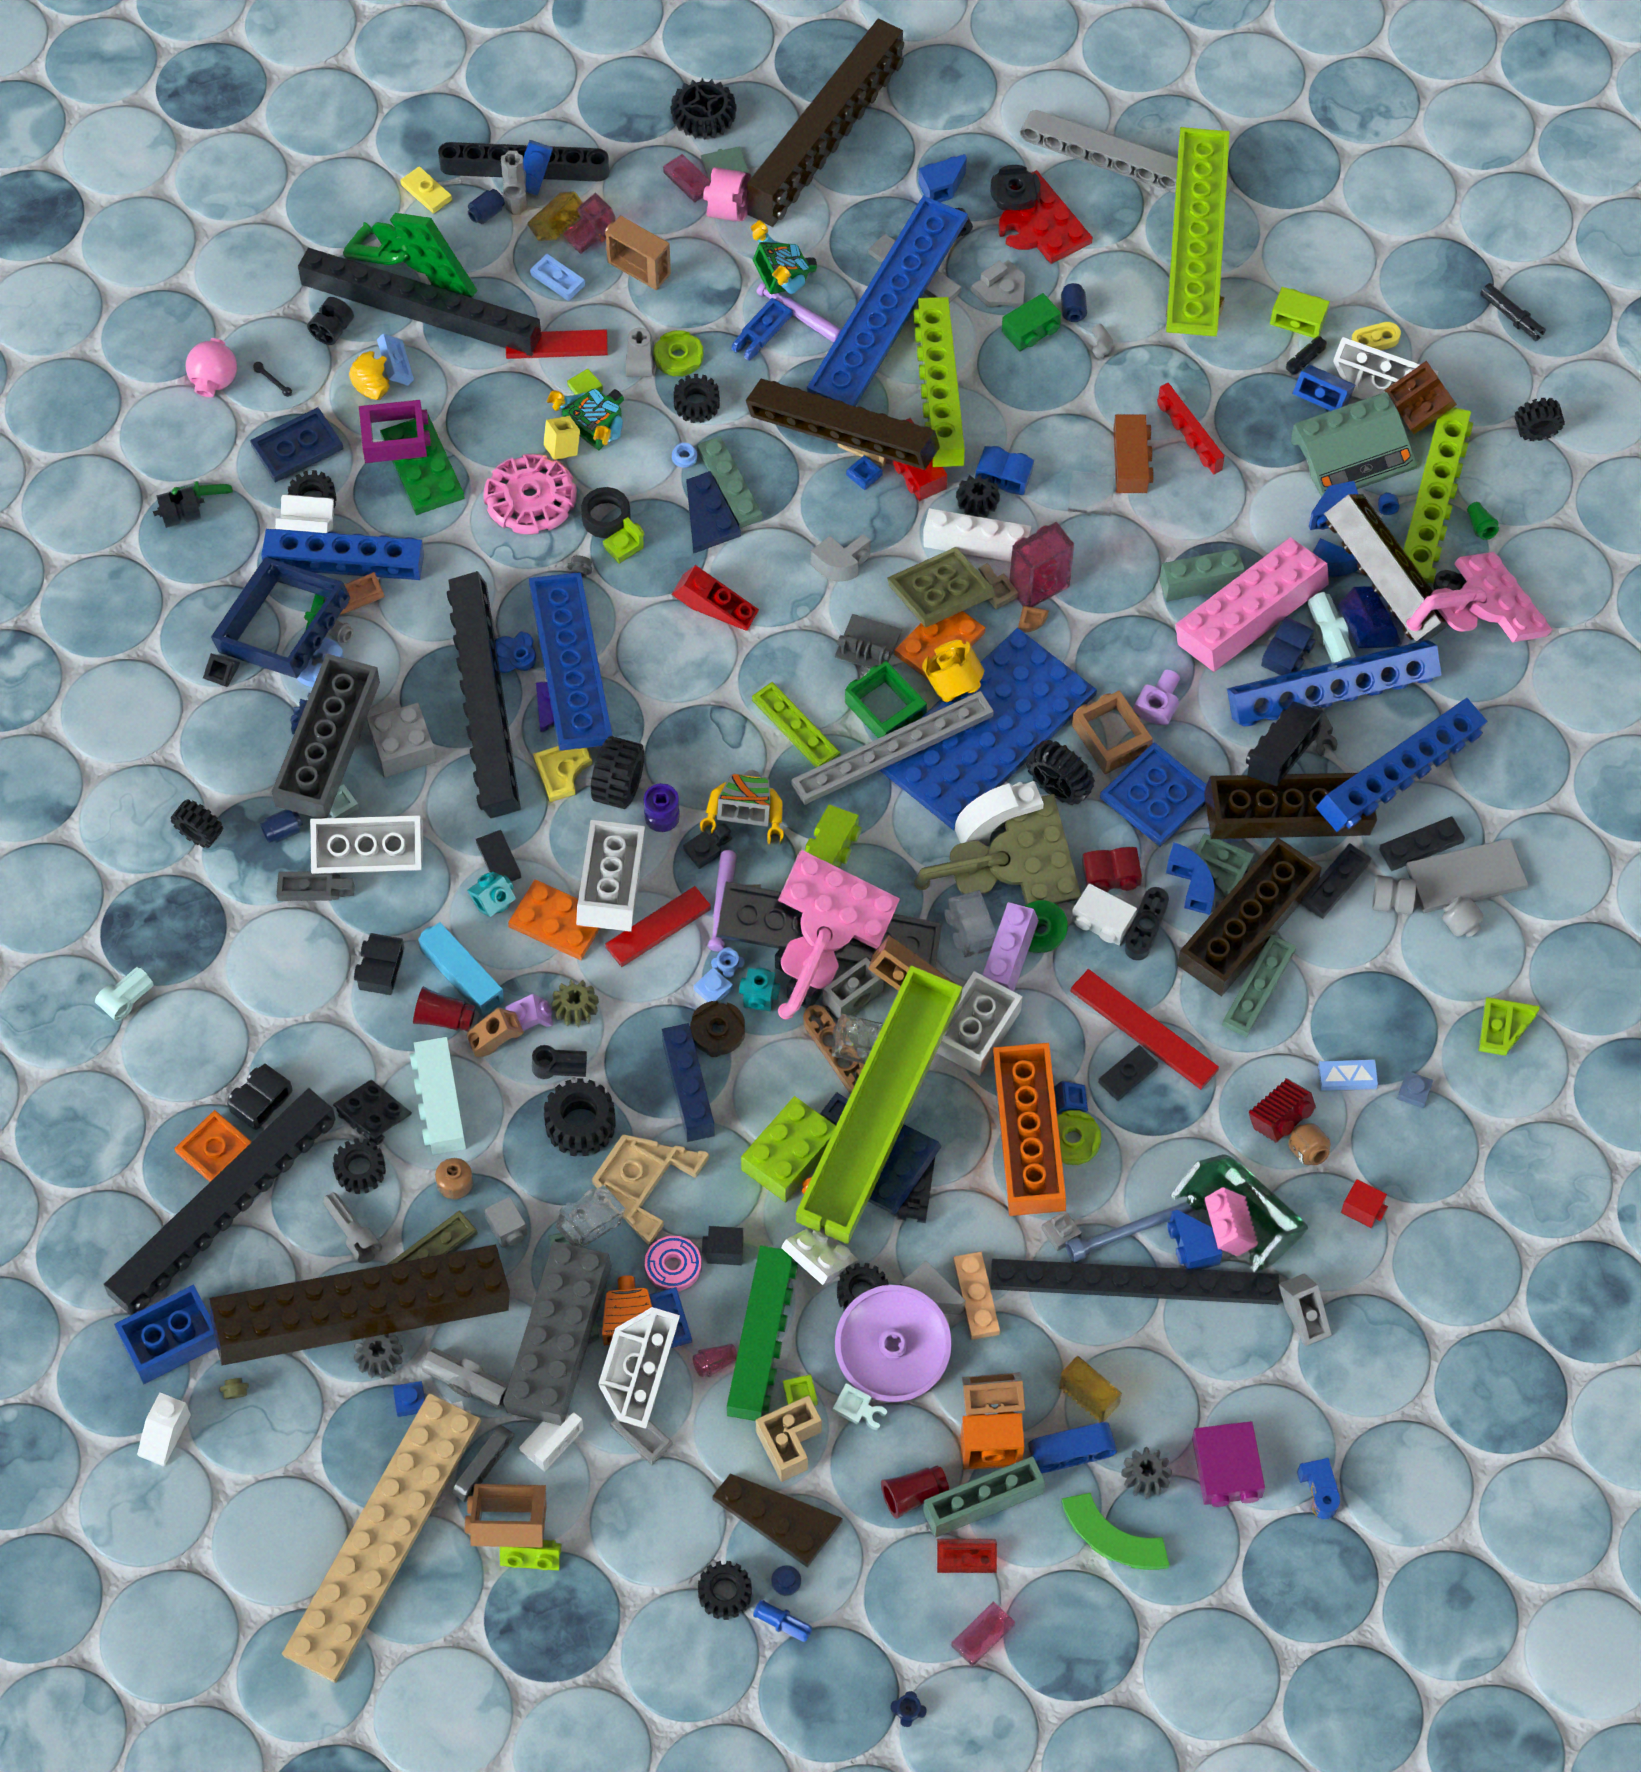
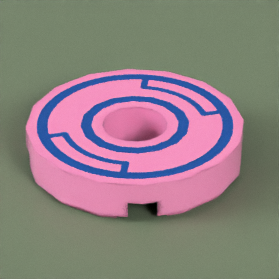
(669, 1248)

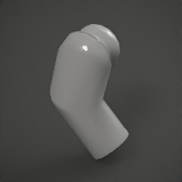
(1104, 341)

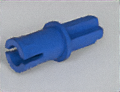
(782, 1620)

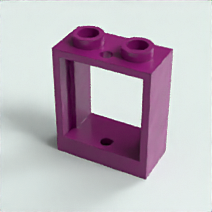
(399, 448)

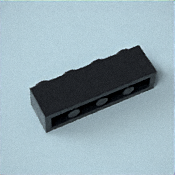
(1284, 743)

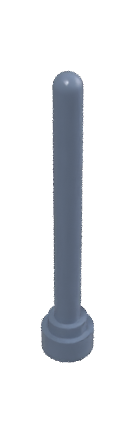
(1079, 1248)

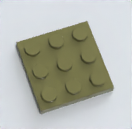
(940, 587)

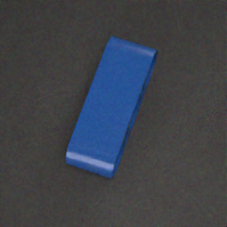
(1073, 1447)

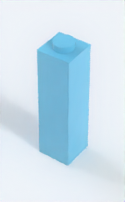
(461, 969)

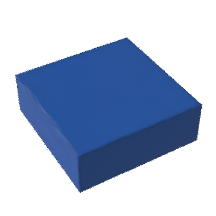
(864, 472)

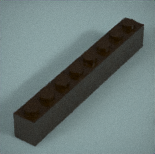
(843, 423)

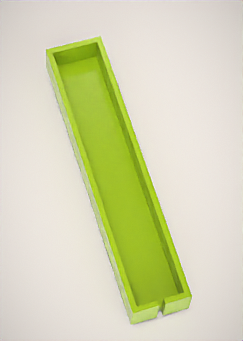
(879, 1104)

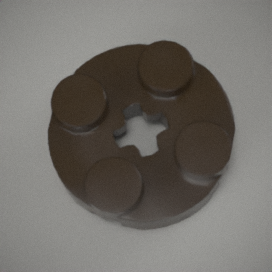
(712, 1042)

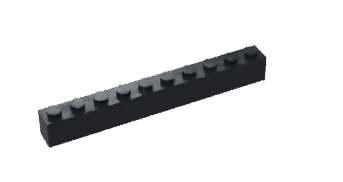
(419, 301)
(483, 695)
(220, 1202)

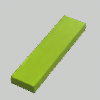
(795, 725)

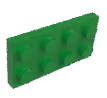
(429, 479)

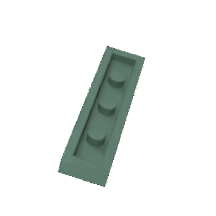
(730, 481)
(1259, 985)

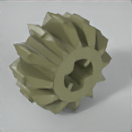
(575, 994)

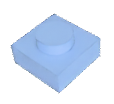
(713, 986)

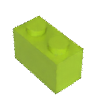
(1299, 312)

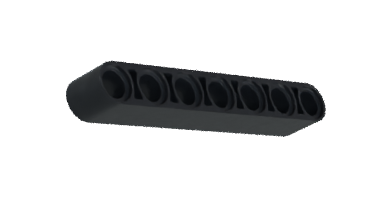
(485, 161)

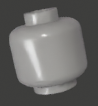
(1462, 916)

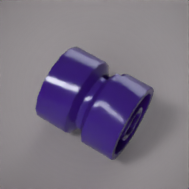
(661, 807)

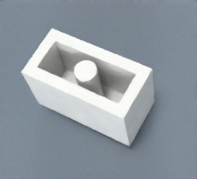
(1103, 915)

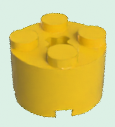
(953, 670)

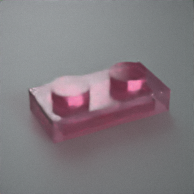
(687, 177)
(983, 1633)

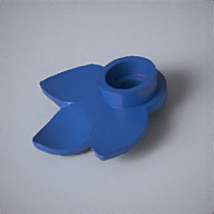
(515, 652)

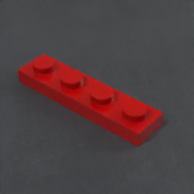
(1189, 426)

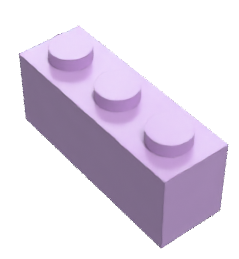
(1011, 945)

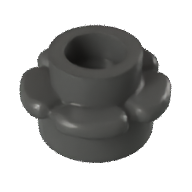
(580, 564)

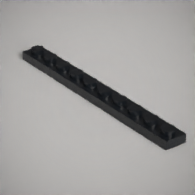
(1135, 1281)

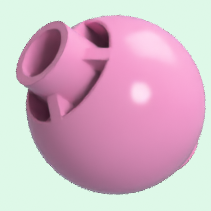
(211, 367)

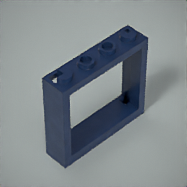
(252, 598)

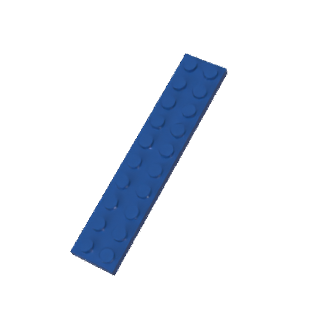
(888, 302)

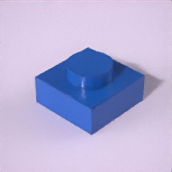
(408, 1398)

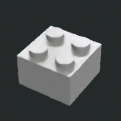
(401, 740)

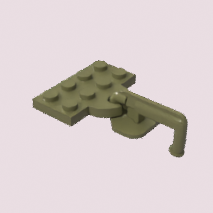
(1035, 854)

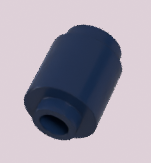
(485, 206)
(1073, 302)
(281, 825)

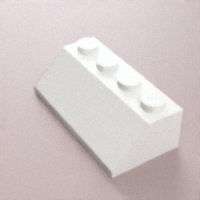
(366, 844)

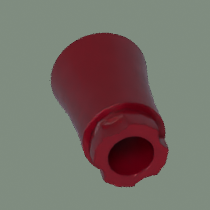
(443, 1011)
(911, 1490)

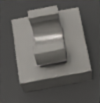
(1060, 1230)

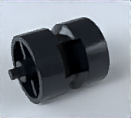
(330, 320)
(178, 506)

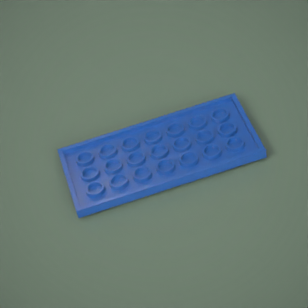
(1030, 702)

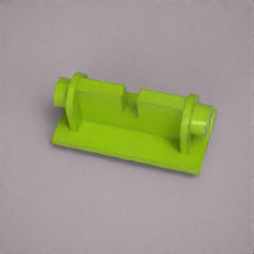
(532, 1557)

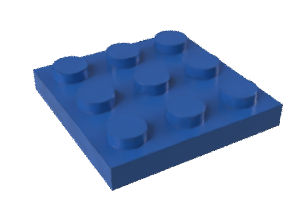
(1156, 794)

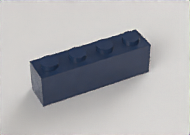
(688, 1082)

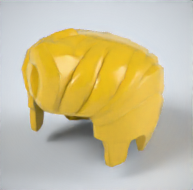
(368, 376)

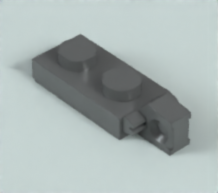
(312, 887)

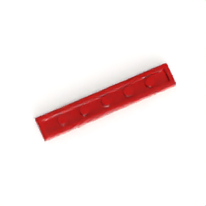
(1144, 1029)

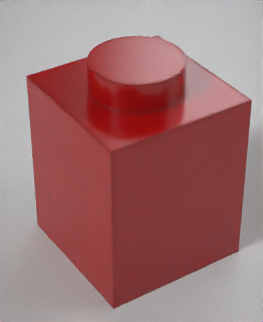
(1365, 1204)

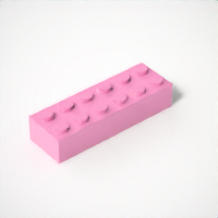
(1252, 604)

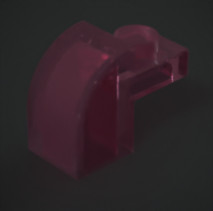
(591, 227)

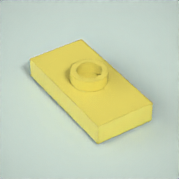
(426, 190)

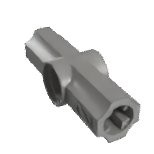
(514, 182)
(465, 1377)

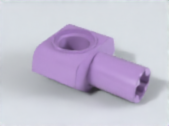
(1161, 696)

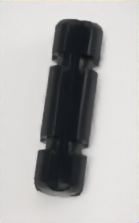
(1306, 355)

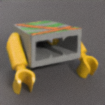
(745, 801)

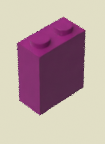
(1228, 1464)

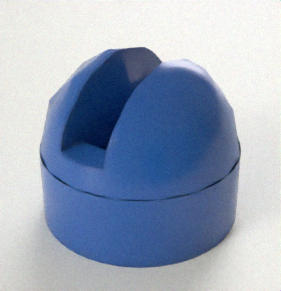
(1391, 504)

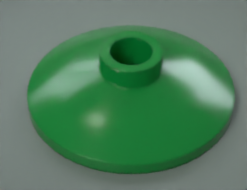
(1054, 919)

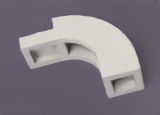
(994, 808)

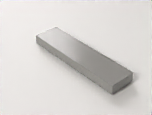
(940, 284)

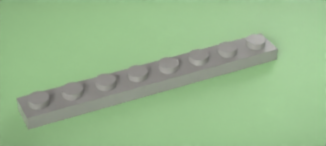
(892, 747)

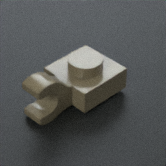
(1003, 588)

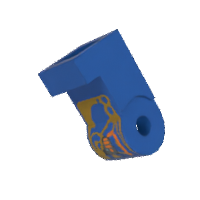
(1322, 1486)

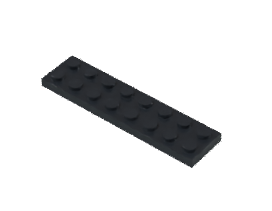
(760, 919)

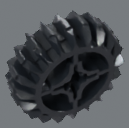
(703, 108)
(1060, 772)

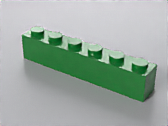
(760, 1334)

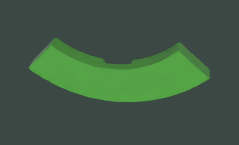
(1110, 1541)

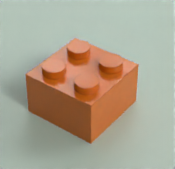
(991, 1440)

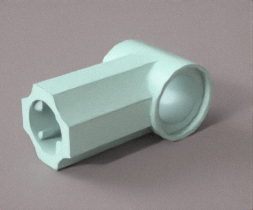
(119, 999)

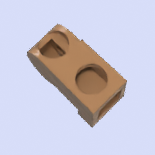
(494, 1031)

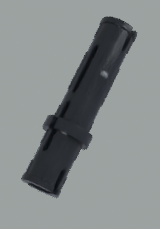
(1520, 318)

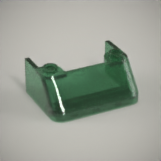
(1273, 1221)

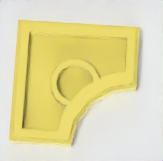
(560, 769)

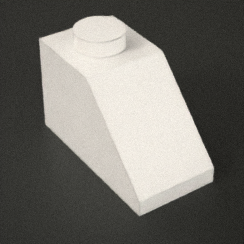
(163, 1429)

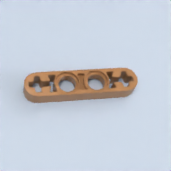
(828, 1025)

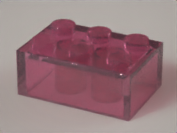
(1041, 565)

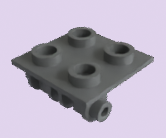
(867, 642)

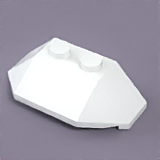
(1369, 368)
(637, 1364)

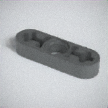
(483, 1462)

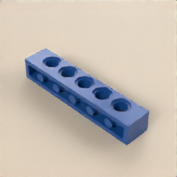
(354, 561)

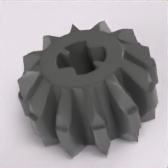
(384, 1362)
(1149, 1483)

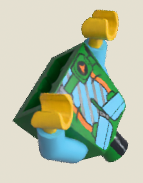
(779, 263)
(593, 413)

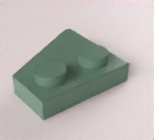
(1224, 861)

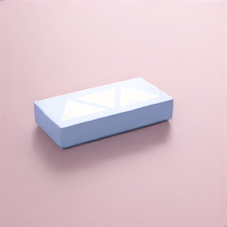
(1347, 1075)

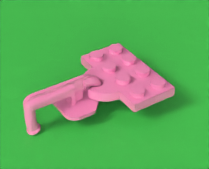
(1487, 594)
(838, 906)

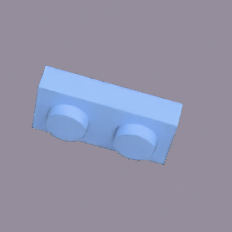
(557, 277)
(397, 362)

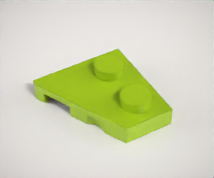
(1504, 1024)

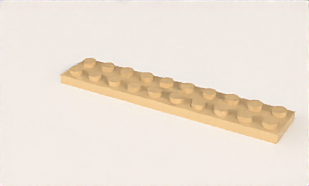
(381, 1538)

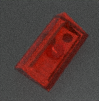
(966, 1556)

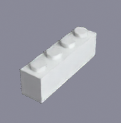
(972, 534)

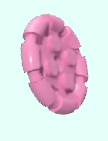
(530, 506)

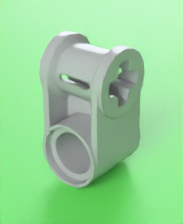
(639, 356)

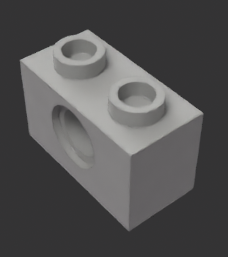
(852, 989)

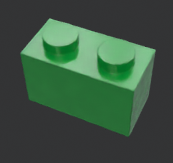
(1031, 322)

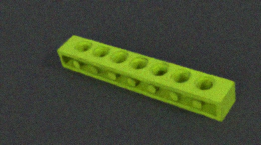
(939, 379)
(1452, 423)

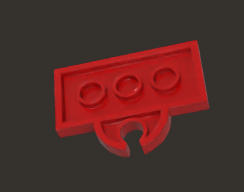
(1045, 226)

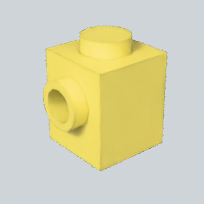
(561, 437)

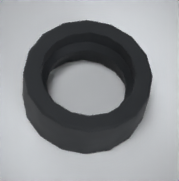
(602, 496)

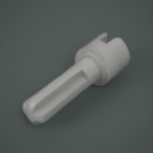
(359, 1238)

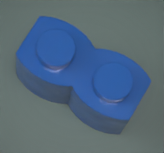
(1006, 469)

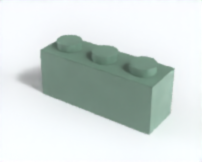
(1200, 574)

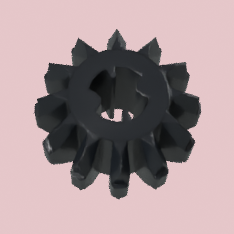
(978, 496)

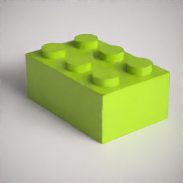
(788, 1149)

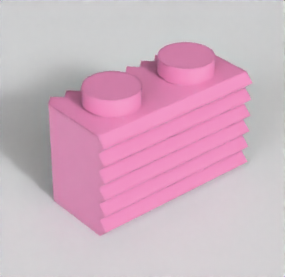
(1231, 1221)

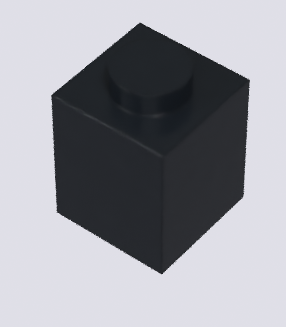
(723, 1245)

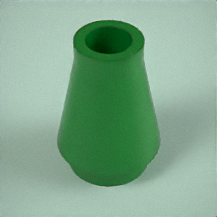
(1483, 522)

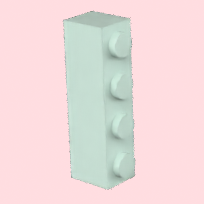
(439, 1096)

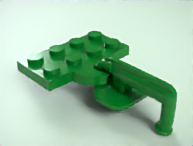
(418, 245)

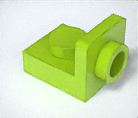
(625, 541)

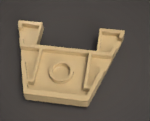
(635, 1170)

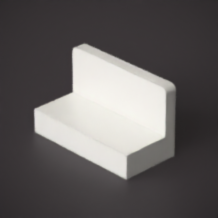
(306, 513)
(551, 1440)

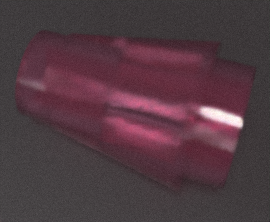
(713, 1359)

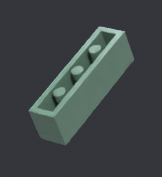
(984, 1496)

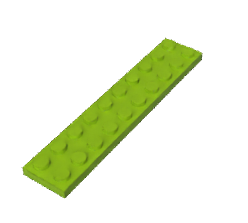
(1198, 232)

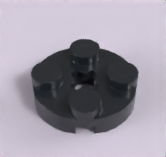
(1015, 199)

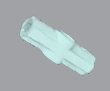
(1330, 628)

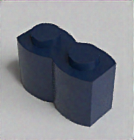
(1288, 647)

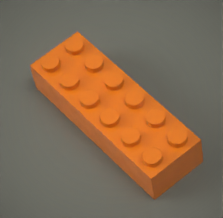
(1029, 1129)

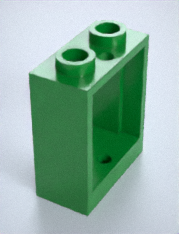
(875, 677)

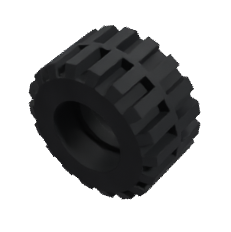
(617, 772)
(573, 1097)

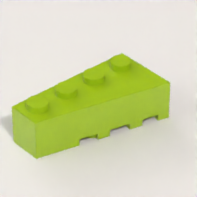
(834, 836)

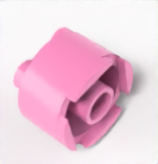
(727, 194)

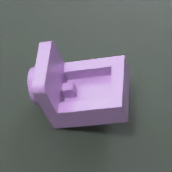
(532, 1011)

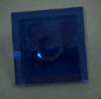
(1368, 619)

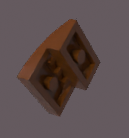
(1420, 397)

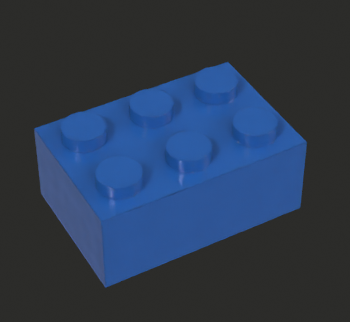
(167, 1334)

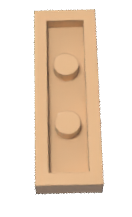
(976, 1291)

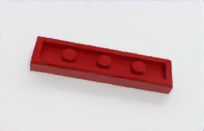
(566, 344)
(658, 926)

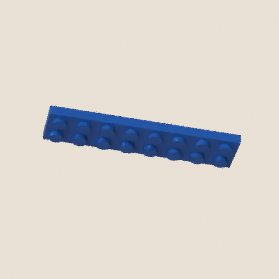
(570, 661)

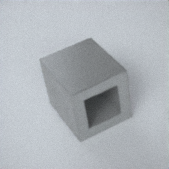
(506, 1222)

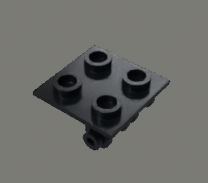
(371, 1111)

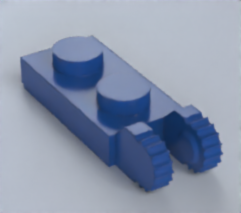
(762, 327)

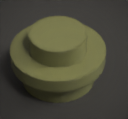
(234, 1388)

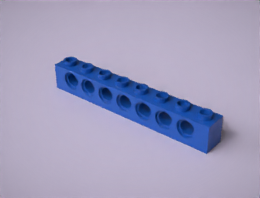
(1425, 668)
(1401, 765)

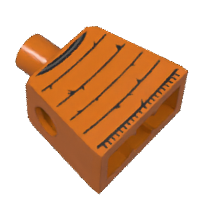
(623, 1305)

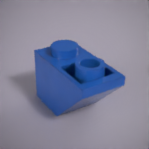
(942, 178)
(1330, 498)
(1195, 1241)

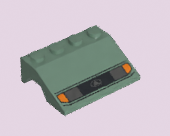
(1355, 444)

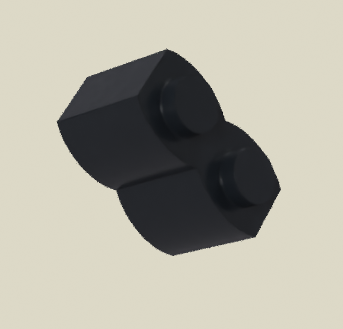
(380, 963)
(259, 1096)

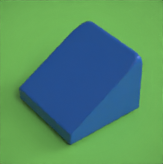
(1070, 1097)

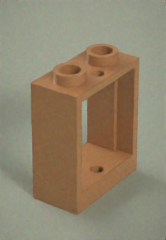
(638, 252)
(1121, 754)
(993, 1389)
(506, 1499)

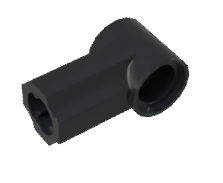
(562, 1062)

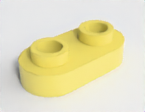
(1374, 335)

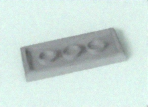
(1469, 872)

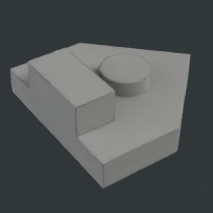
(1001, 285)

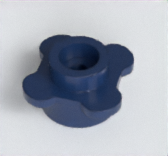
(908, 1700)

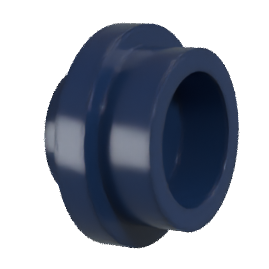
(786, 1580)

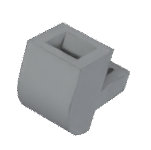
(838, 562)

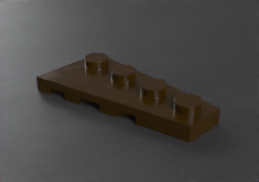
(786, 1522)

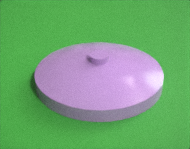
(893, 1343)

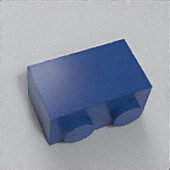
(1323, 388)

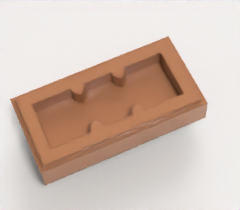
(363, 591)

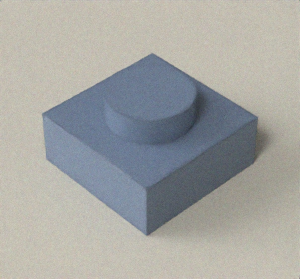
(1415, 1089)

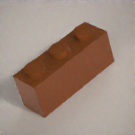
(1132, 453)

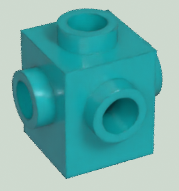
(492, 893)
(759, 989)

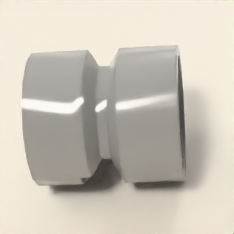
(1394, 894)

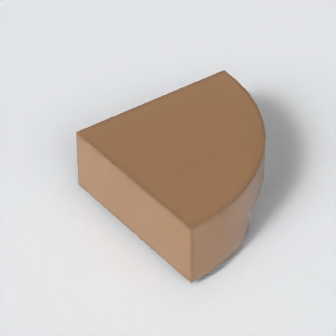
(1032, 618)

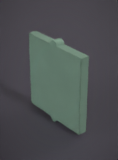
(726, 159)

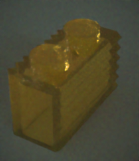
(556, 216)
(1089, 1389)

